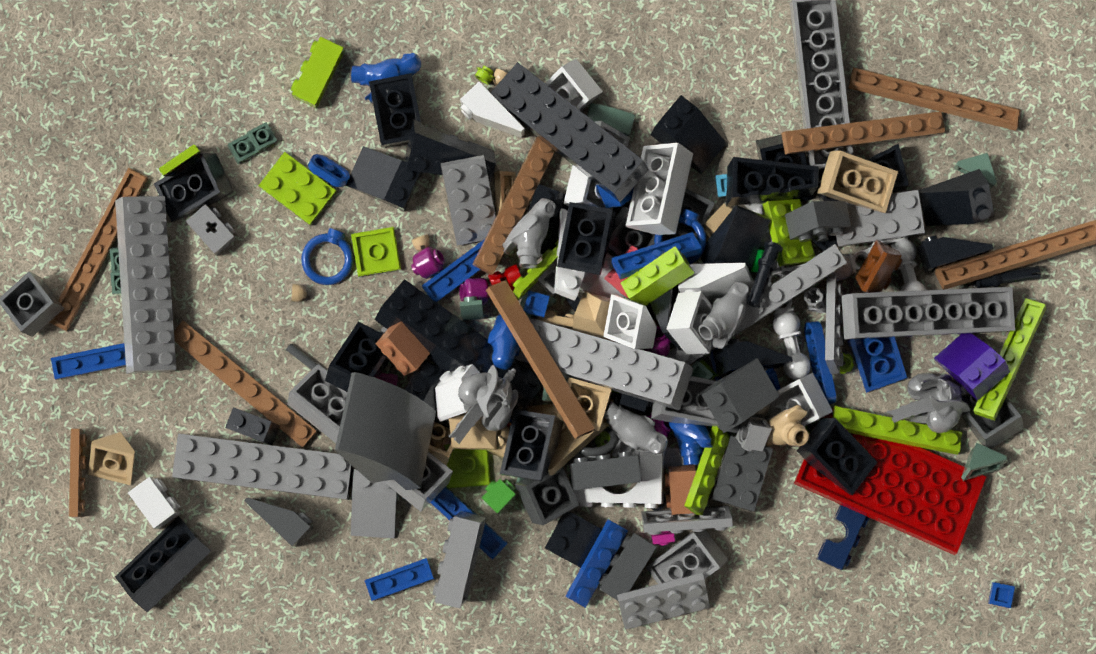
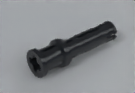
(766, 266)
(1009, 276)

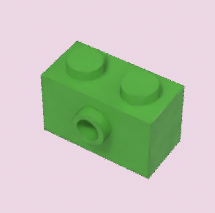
(499, 494)

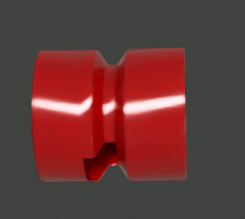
(510, 274)

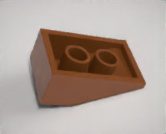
(878, 267)

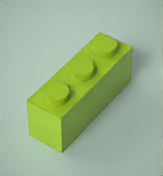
(317, 72)
(657, 277)

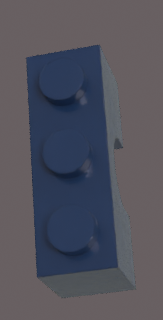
(837, 554)

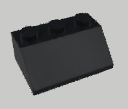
(554, 222)

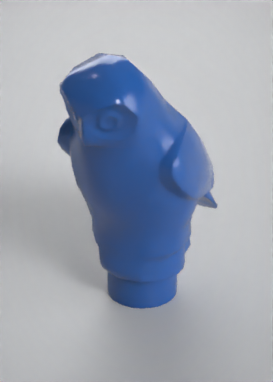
(388, 68)
(503, 344)
(691, 441)

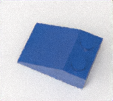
(877, 361)

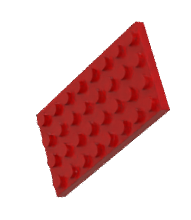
(907, 492)

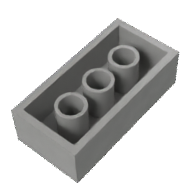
(460, 559)

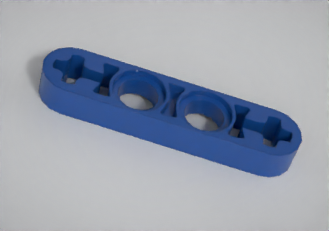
(816, 348)

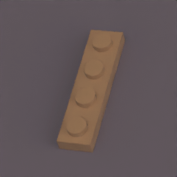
(77, 463)

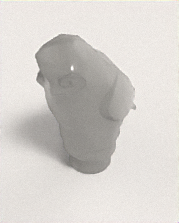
(530, 233)
(725, 315)
(635, 429)

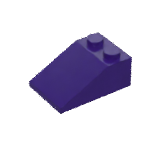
(973, 364)

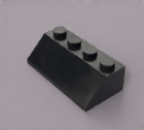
(162, 564)

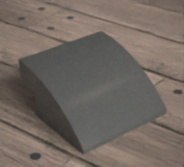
(385, 431)

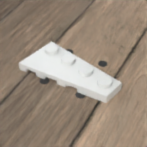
(566, 280)

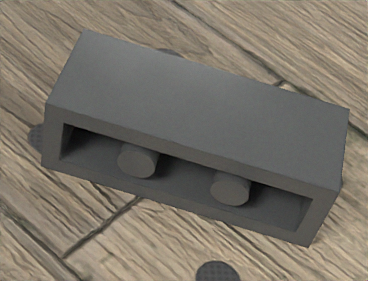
(626, 566)

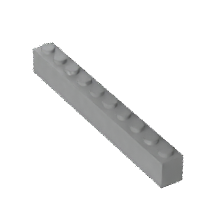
(781, 293)

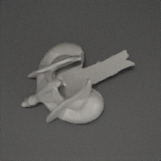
(937, 398)
(490, 400)

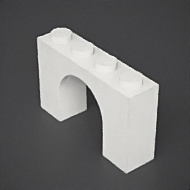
(648, 491)

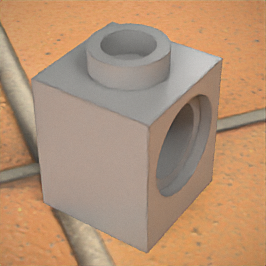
(753, 434)

